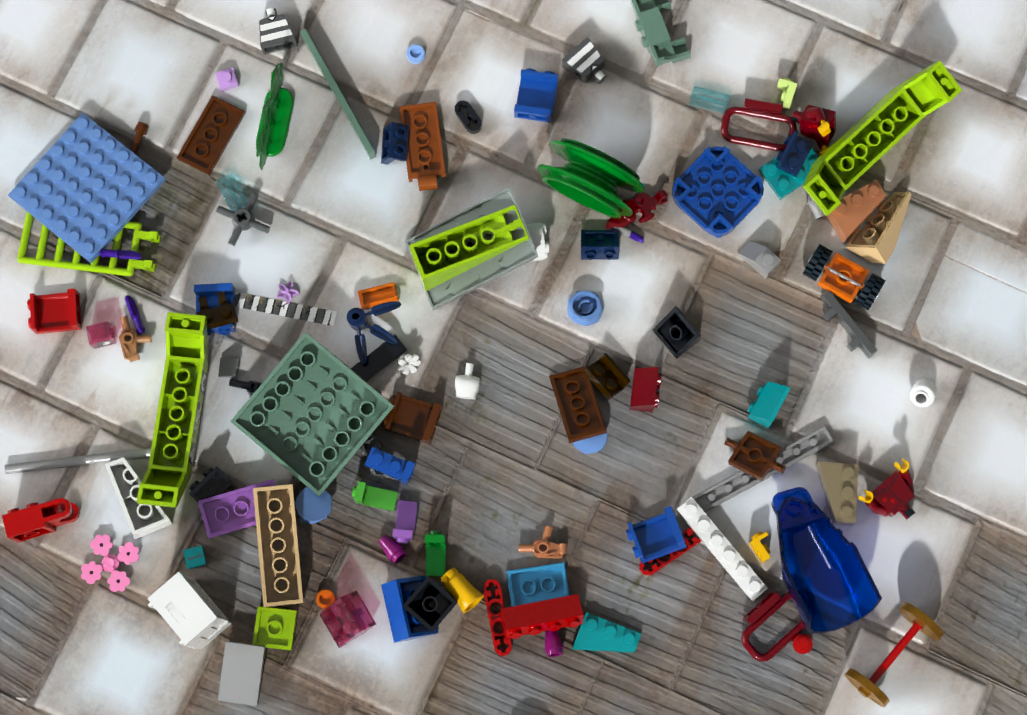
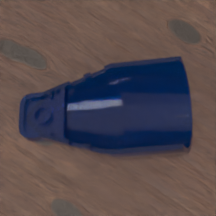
(820, 565)

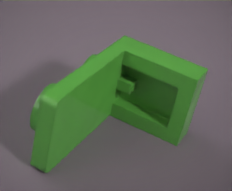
(374, 496)

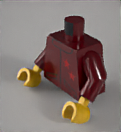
(817, 124)
(892, 494)

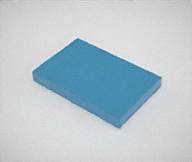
(537, 583)

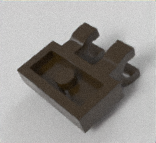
(218, 316)

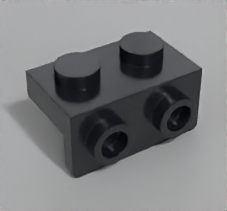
(213, 484)

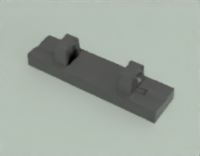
(859, 338)

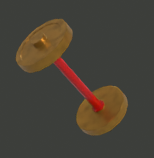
(920, 622)

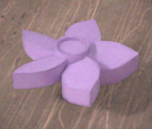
(287, 291)

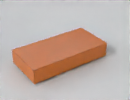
(377, 295)

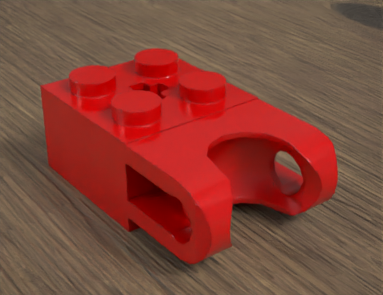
(38, 519)

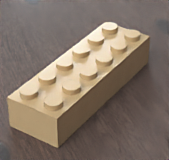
(278, 545)

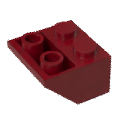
(644, 388)

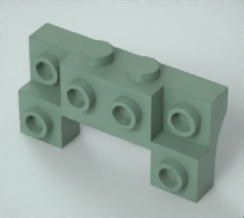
(655, 33)

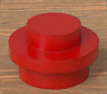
(802, 644)

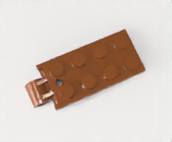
(423, 144)

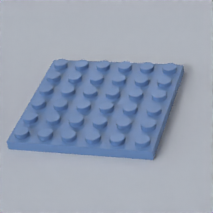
(87, 187)

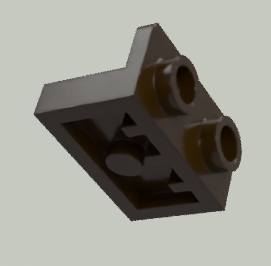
(607, 376)

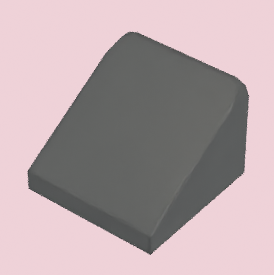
(229, 367)

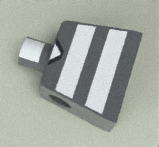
(275, 33)
(585, 62)

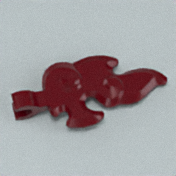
(639, 203)

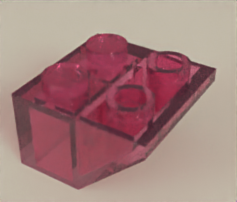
(347, 618)

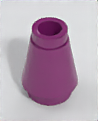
(392, 549)
(553, 644)

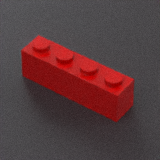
(541, 616)

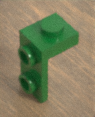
(435, 554)

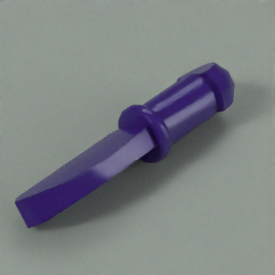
(123, 254)
(132, 307)

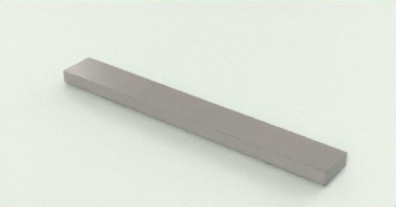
(742, 481)

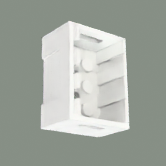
(189, 611)

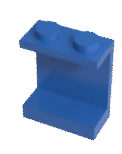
(536, 95)

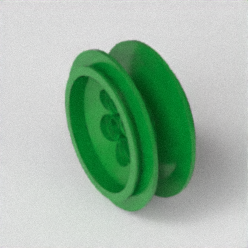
(591, 178)

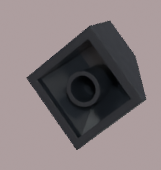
(429, 604)

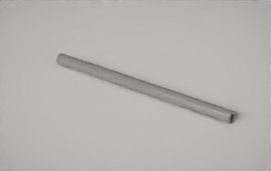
(76, 461)

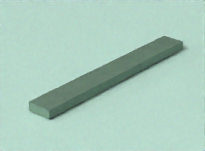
(338, 94)

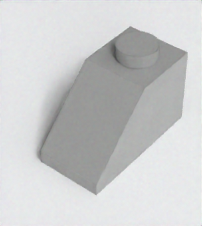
(760, 258)

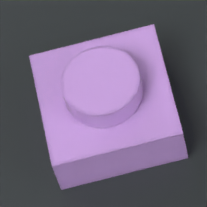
(227, 79)

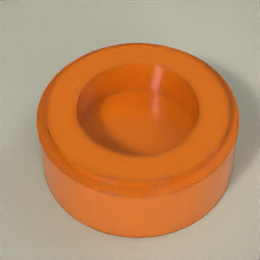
(325, 598)

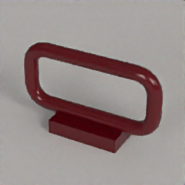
(760, 110)
(758, 616)

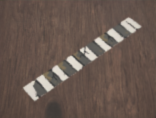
(285, 309)

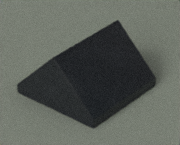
(677, 332)

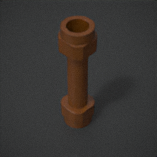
(140, 129)

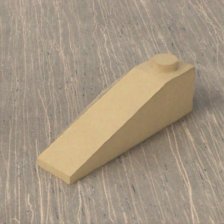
(880, 234)

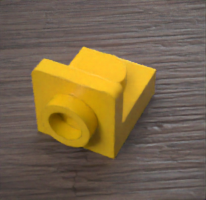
(761, 550)

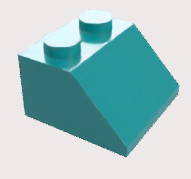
(768, 404)

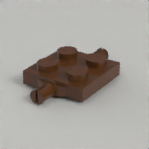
(755, 455)

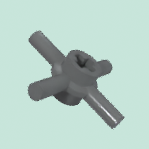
(244, 224)

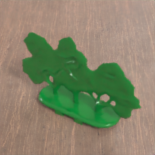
(274, 118)

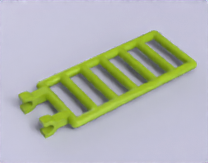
(94, 267)

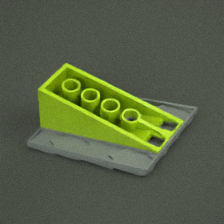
(471, 248)

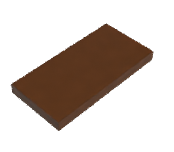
(211, 135)
(577, 404)

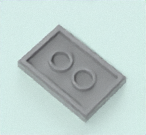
(241, 673)

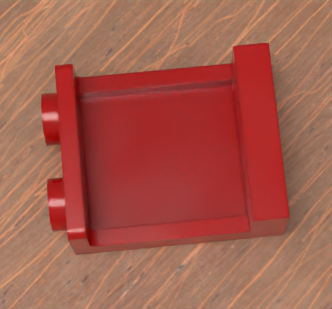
(55, 312)

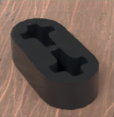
(465, 119)

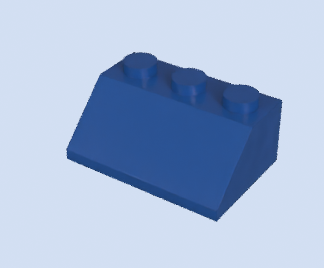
(402, 623)

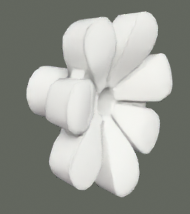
(408, 363)

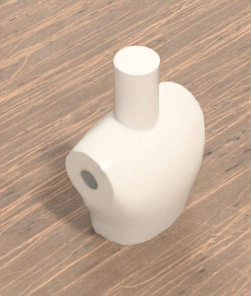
(467, 385)

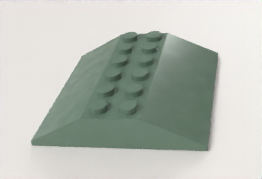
(312, 413)

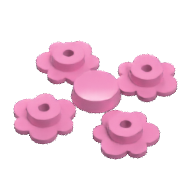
(110, 563)

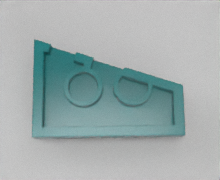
(603, 635)

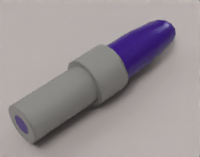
(629, 234)

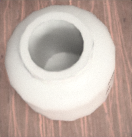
(923, 393)

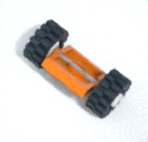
(843, 277)

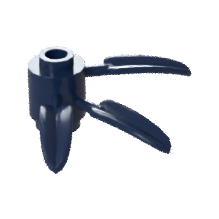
(362, 322)

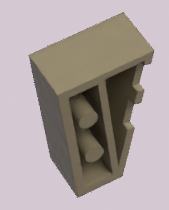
(840, 490)

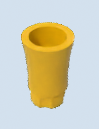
(461, 590)

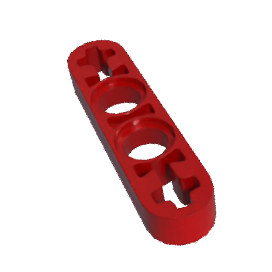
(673, 556)
(494, 618)

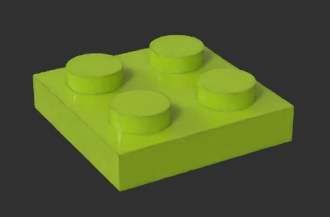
(275, 628)

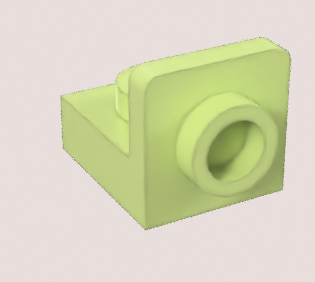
(789, 88)

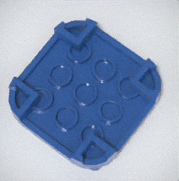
(717, 191)

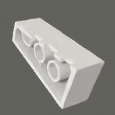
(141, 517)

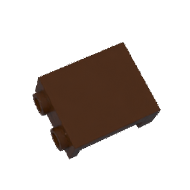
(413, 418)

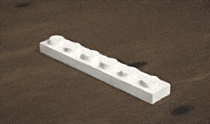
(721, 549)

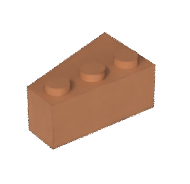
(856, 209)

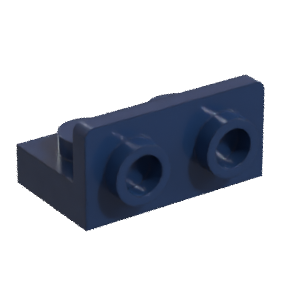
(394, 143)
(794, 155)
(600, 244)

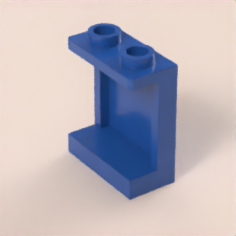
(210, 292)
(656, 536)

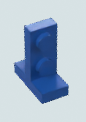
(390, 465)

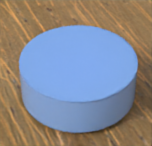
(415, 54)

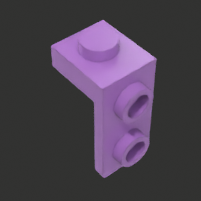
(405, 521)

